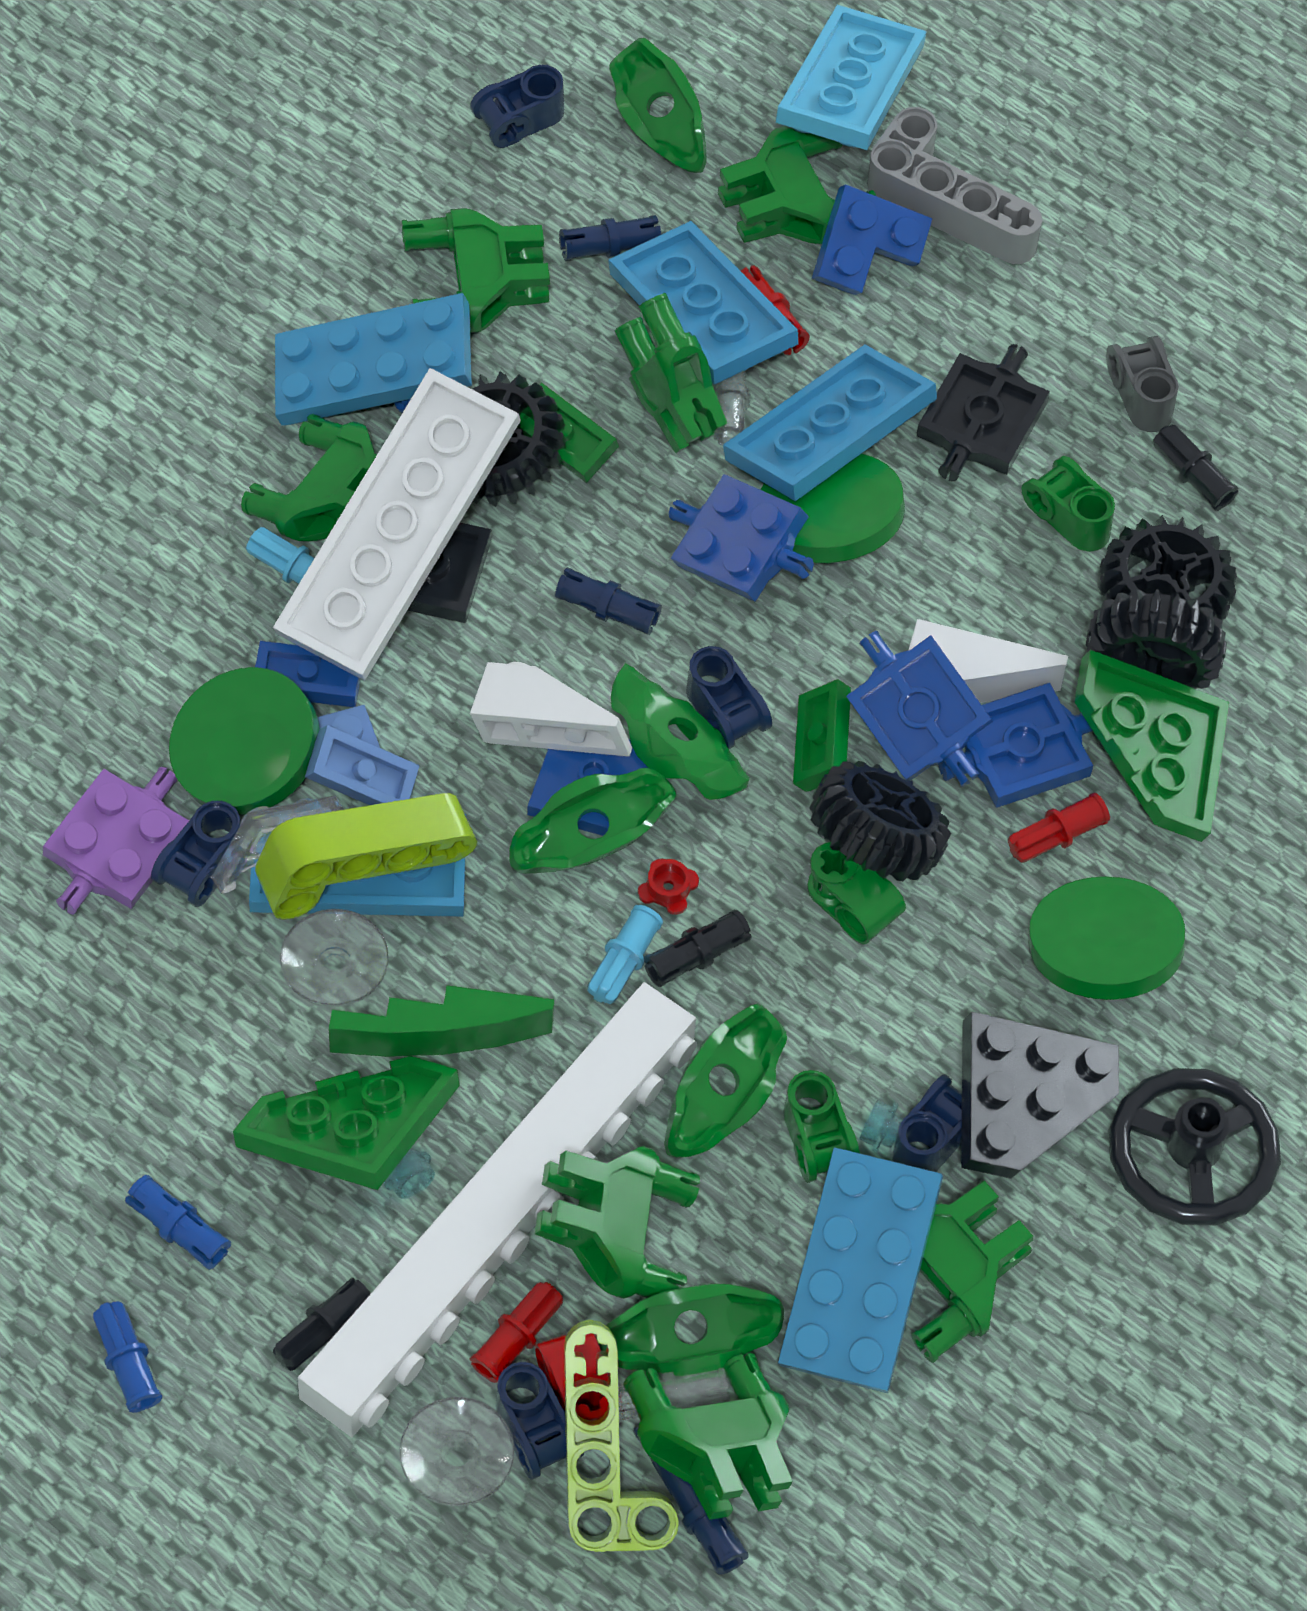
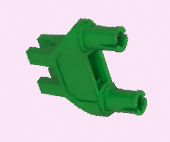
(780, 188)
(492, 261)
(671, 378)
(326, 490)
(612, 1216)
(966, 1269)
(718, 1440)

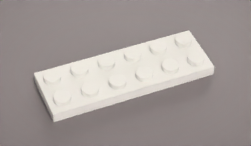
(397, 524)

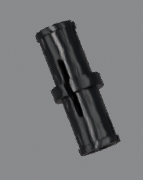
(697, 948)

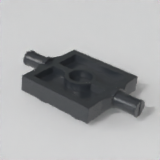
(983, 413)

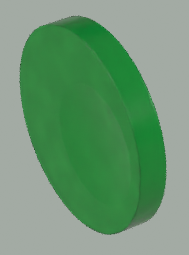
(849, 511)
(244, 739)
(1107, 938)

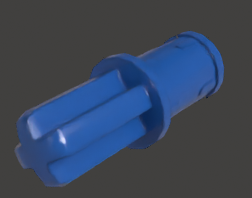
(126, 1357)

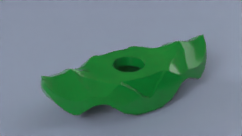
(640, 77)
(701, 760)
(552, 837)
(750, 1050)
(735, 1320)

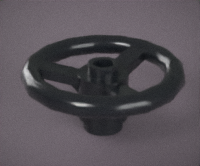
(1195, 1144)

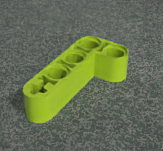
(357, 845)
(604, 1436)

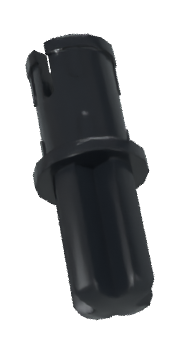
(1195, 467)
(320, 1325)

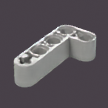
(959, 203)

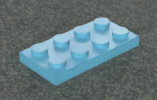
(851, 77)

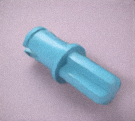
(280, 554)
(624, 954)

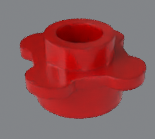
(672, 872)

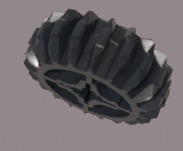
(523, 457)
(1175, 563)
(1160, 636)
(880, 821)

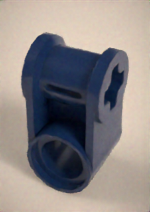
(521, 105)
(727, 704)
(193, 856)
(933, 1122)
(536, 1426)

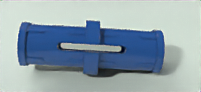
(177, 1222)

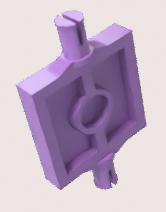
(114, 838)

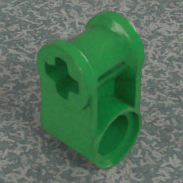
(1072, 504)
(853, 897)
(816, 1130)

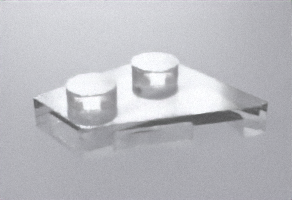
(254, 832)

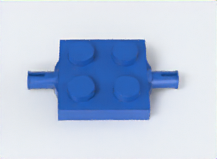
(740, 538)
(919, 708)
(1027, 746)

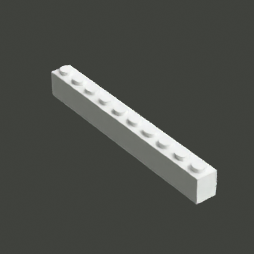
(495, 1213)

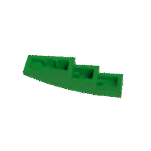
(464, 1023)

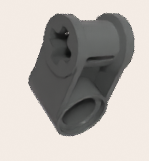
(1144, 382)

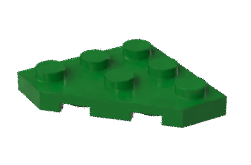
(1159, 737)
(351, 1123)

